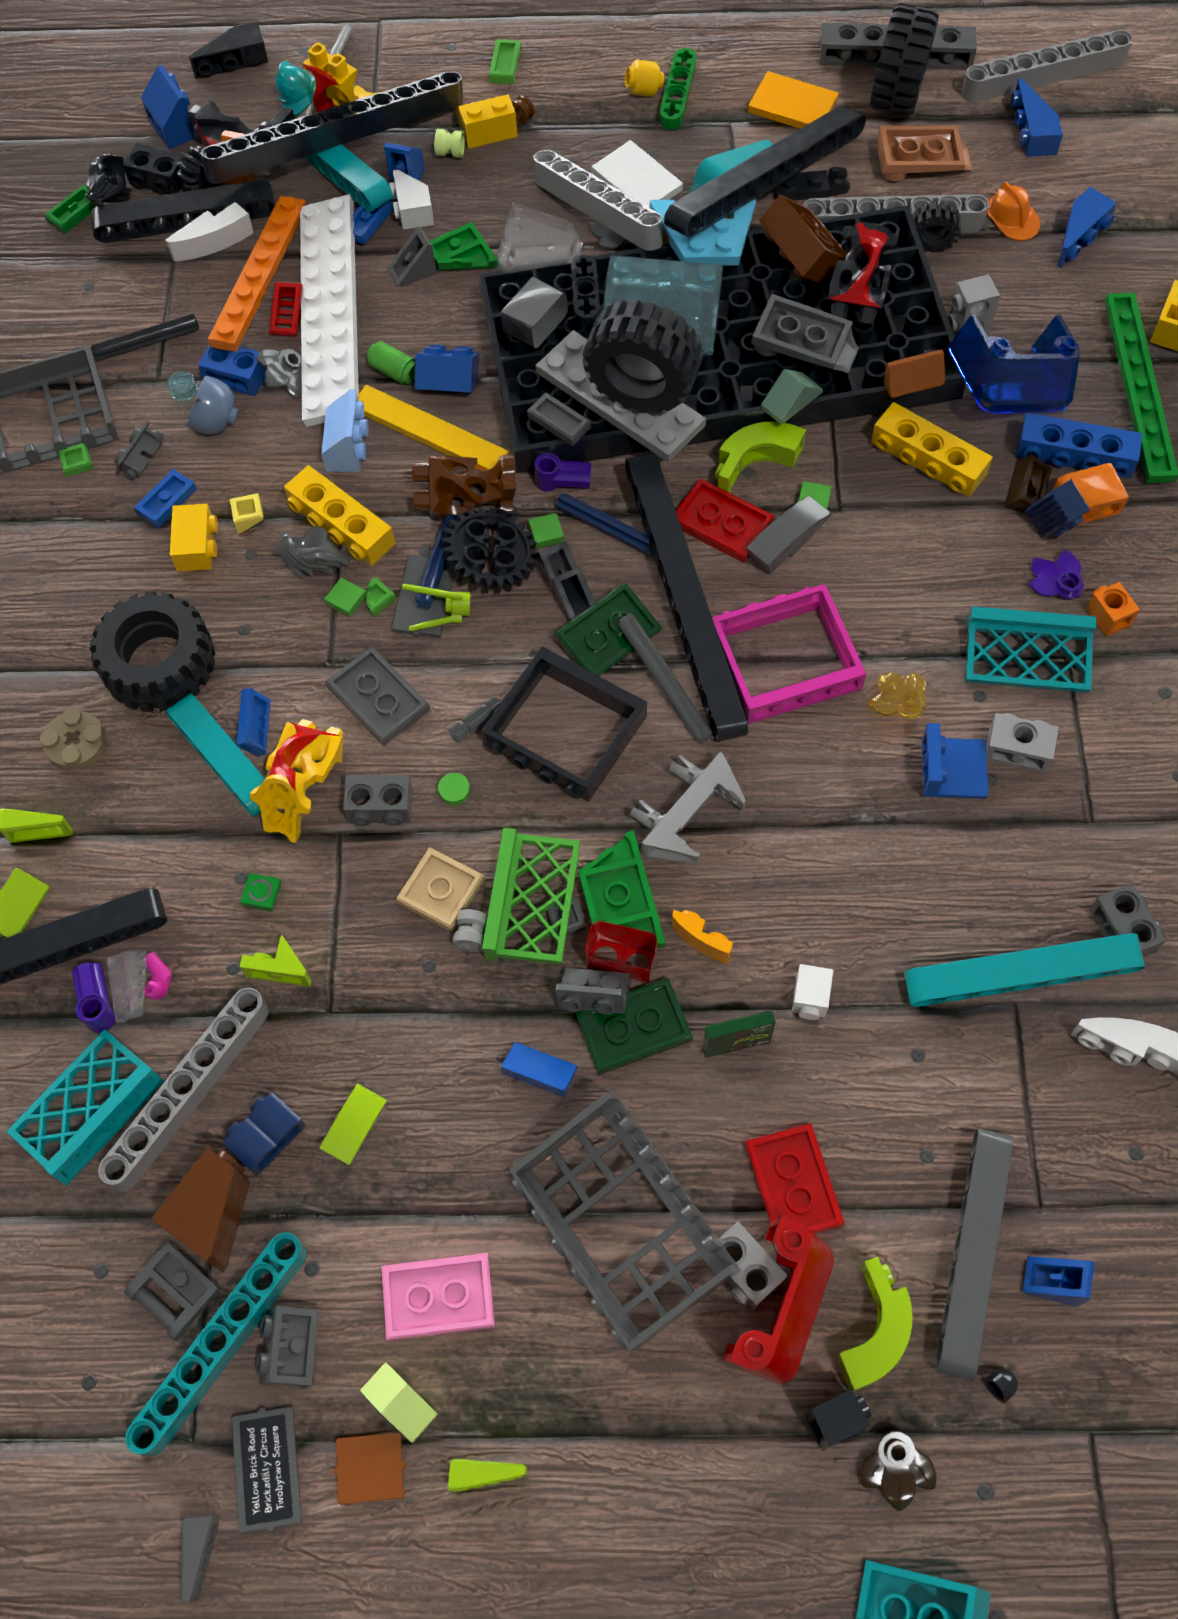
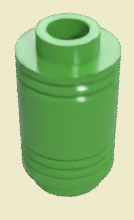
(391, 362)

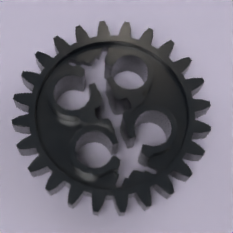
(510, 546)

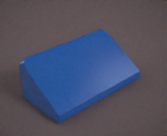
(539, 1069)

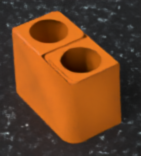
(1100, 490)

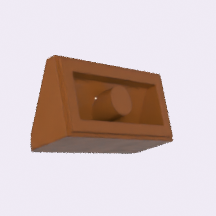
(915, 373)

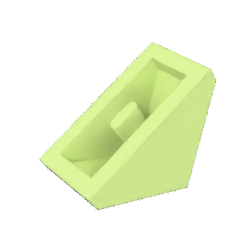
(398, 1402)

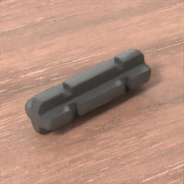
(474, 720)

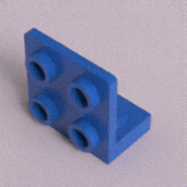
(953, 766)

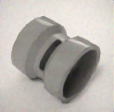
(471, 930)

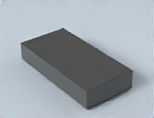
(559, 419)

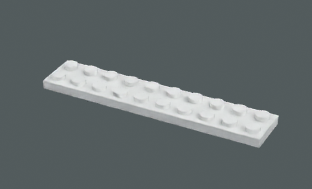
(327, 306)

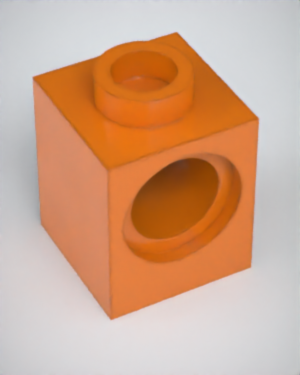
(1112, 619)

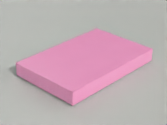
(437, 1297)

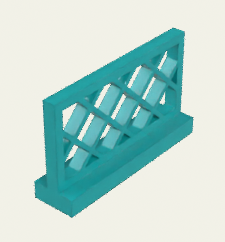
(1024, 625)
(101, 1121)

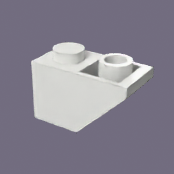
(413, 201)

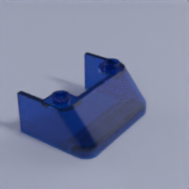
(1018, 381)

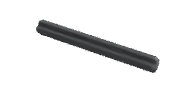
(665, 678)

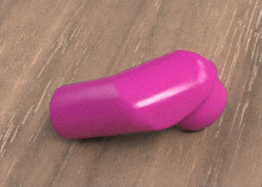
(160, 979)

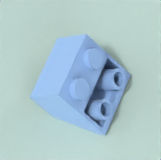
(344, 434)

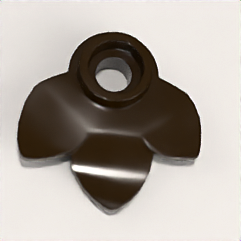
(898, 1475)

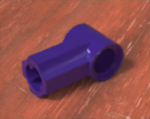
(552, 472)
(91, 996)

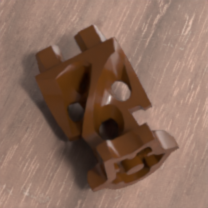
(443, 485)

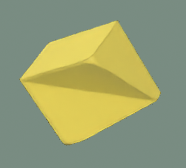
(246, 511)

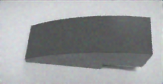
(787, 534)

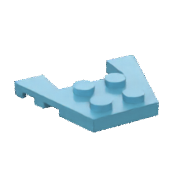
(717, 244)

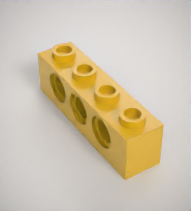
(931, 449)
(375, 534)

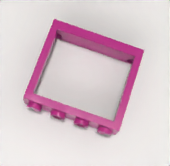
(802, 693)

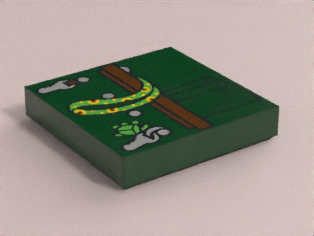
(738, 1033)

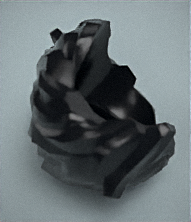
(107, 180)

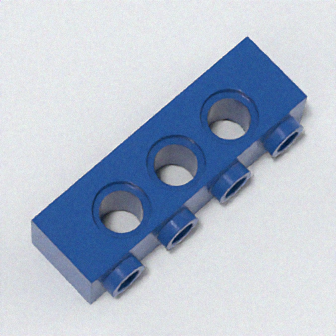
(1078, 444)

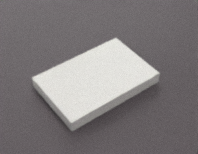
(637, 174)

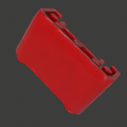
(779, 1353)

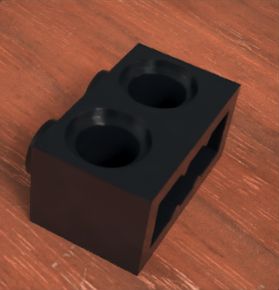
(153, 169)
(838, 1419)

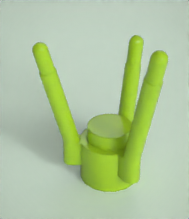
(456, 603)

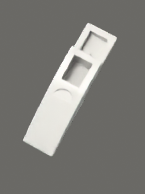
(1130, 1041)

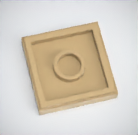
(440, 889)

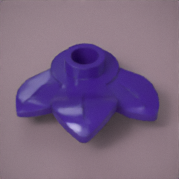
(1054, 575)

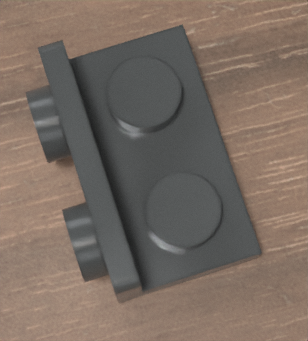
(593, 991)
(287, 1346)

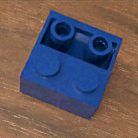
(168, 108)
(447, 369)

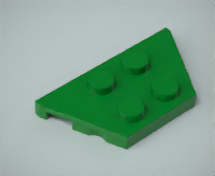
(619, 889)

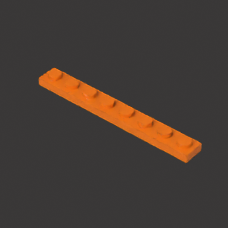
(256, 275)

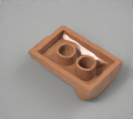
(920, 150)

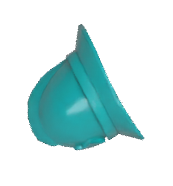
(294, 87)

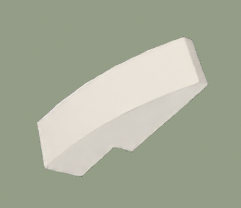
(210, 233)

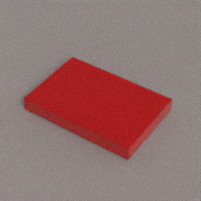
(722, 519)
(795, 1178)

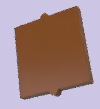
(370, 1468)

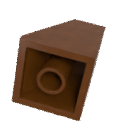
(207, 1207)

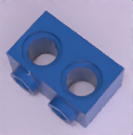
(235, 369)

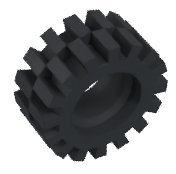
(941, 215)

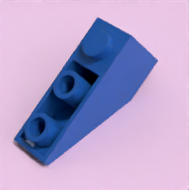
(1037, 122)
(1087, 218)

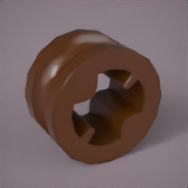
(524, 108)

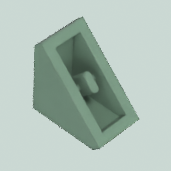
(789, 395)

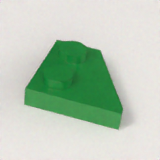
(462, 250)

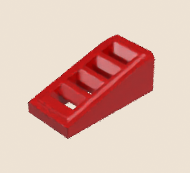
(281, 291)

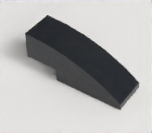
(565, 580)

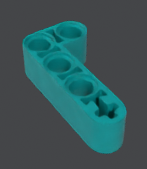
(723, 162)

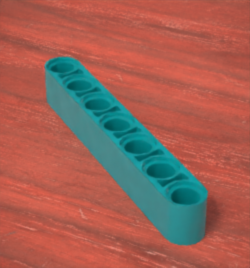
(1024, 970)
(201, 1353)

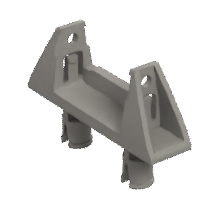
(663, 839)

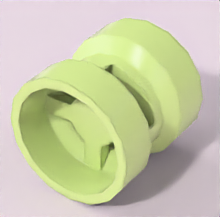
(449, 143)

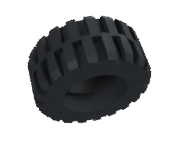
(904, 59)
(642, 356)
(140, 621)

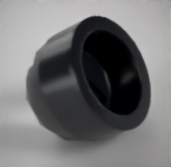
(1002, 1384)

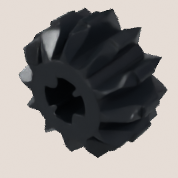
(192, 170)

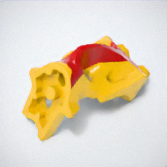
(332, 79)
(285, 787)

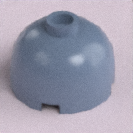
(213, 407)

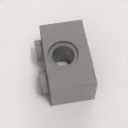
(1006, 749)

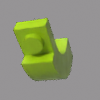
(758, 443)
(879, 1355)

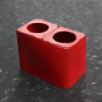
(618, 937)

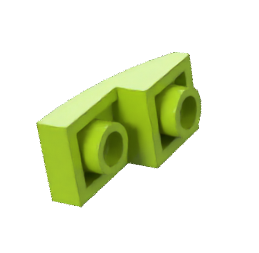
(353, 1124)

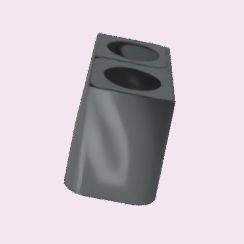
(534, 312)

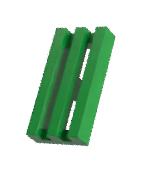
(70, 210)

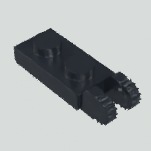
(815, 184)

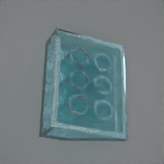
(682, 286)

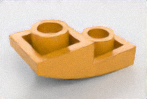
(691, 930)

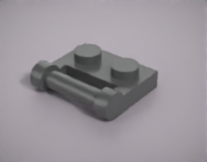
(181, 1281)

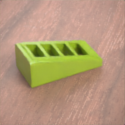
(28, 825)
(475, 1474)

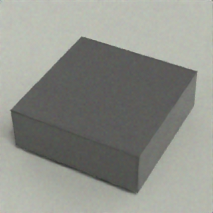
(576, 920)

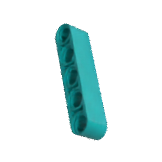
(352, 176)
(217, 750)

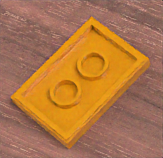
(791, 100)

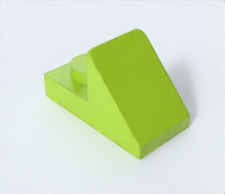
(283, 969)

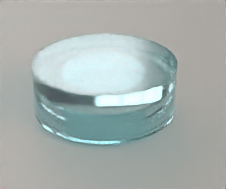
(182, 385)

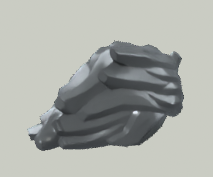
(310, 552)

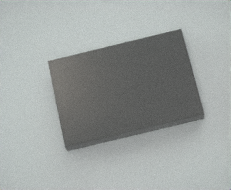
(377, 695)

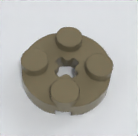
(69, 724)

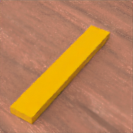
(428, 429)

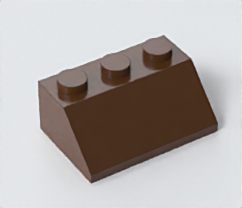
(802, 239)

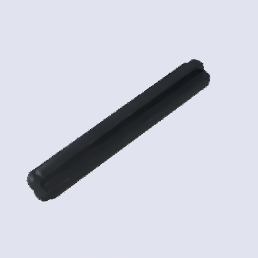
(145, 337)

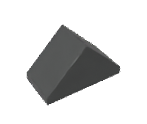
(413, 260)

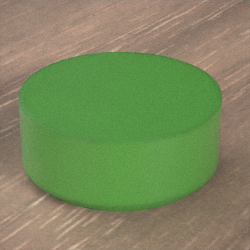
(454, 789)

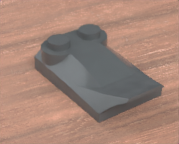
(805, 334)

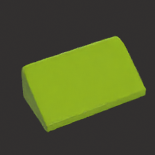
(19, 901)

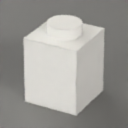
(812, 992)

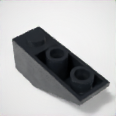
(232, 50)

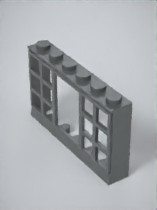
(42, 374)
(669, 1190)

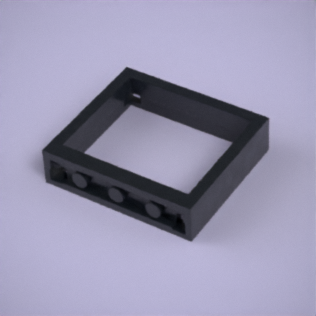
(583, 682)

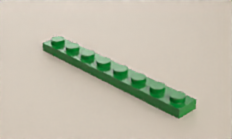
(1141, 388)

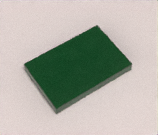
(595, 635)
(648, 1027)

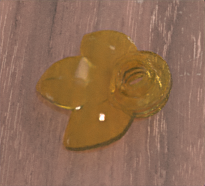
(900, 695)

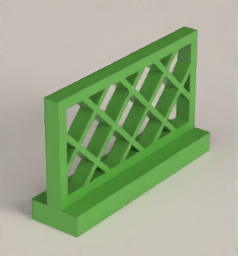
(503, 897)

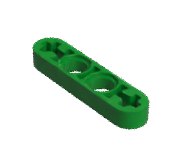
(679, 88)

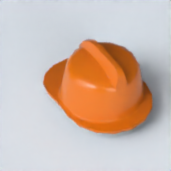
(1013, 214)

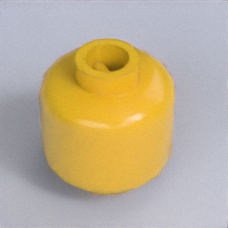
(644, 78)

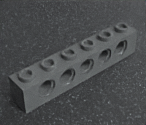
(862, 44)

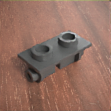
(141, 441)

